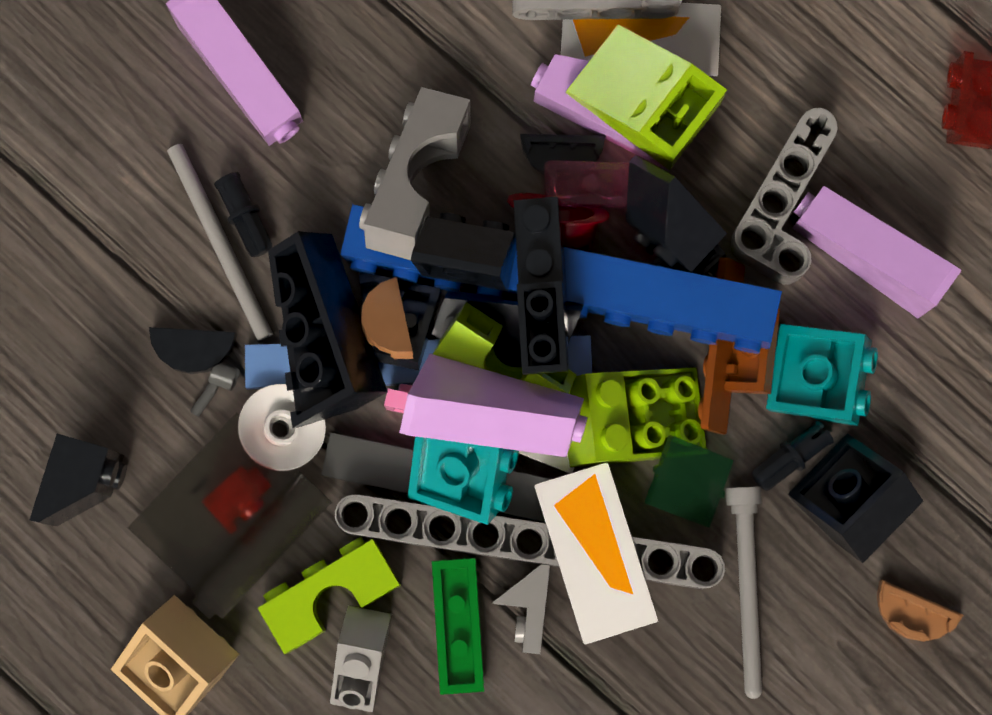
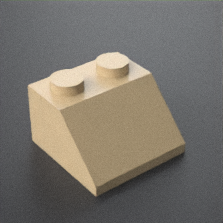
(174, 659)

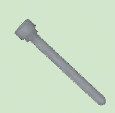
(743, 504)

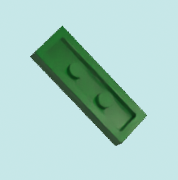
(457, 626)

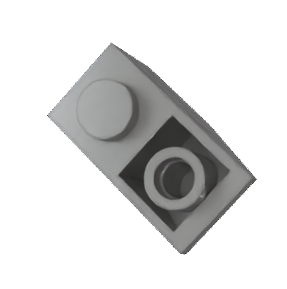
(360, 658)

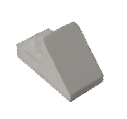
(529, 594)

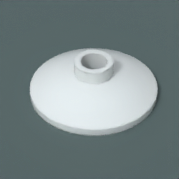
(255, 431)

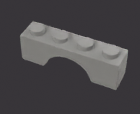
(431, 133)

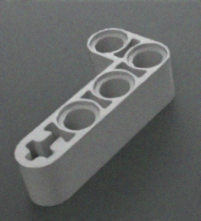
(594, 9)
(788, 190)

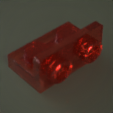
(970, 111)

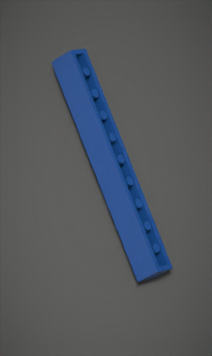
(622, 293)

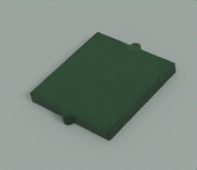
(689, 481)

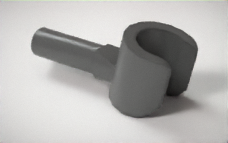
(220, 376)

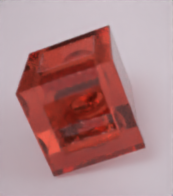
(237, 497)

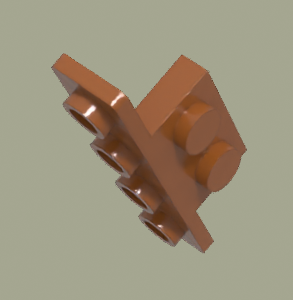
(731, 369)

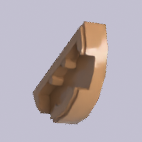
(385, 320)
(914, 615)

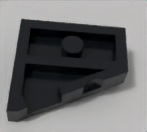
(420, 309)

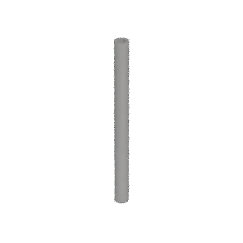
(220, 242)

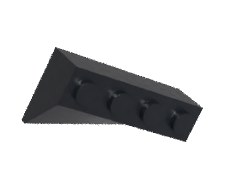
(322, 329)

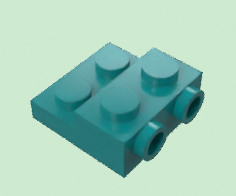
(822, 374)
(462, 477)

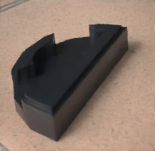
(548, 147)
(191, 349)

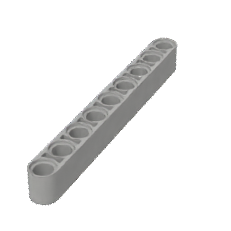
(506, 546)

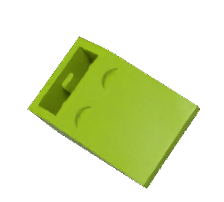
(647, 94)
(635, 414)

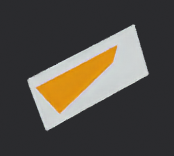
(689, 34)
(596, 553)

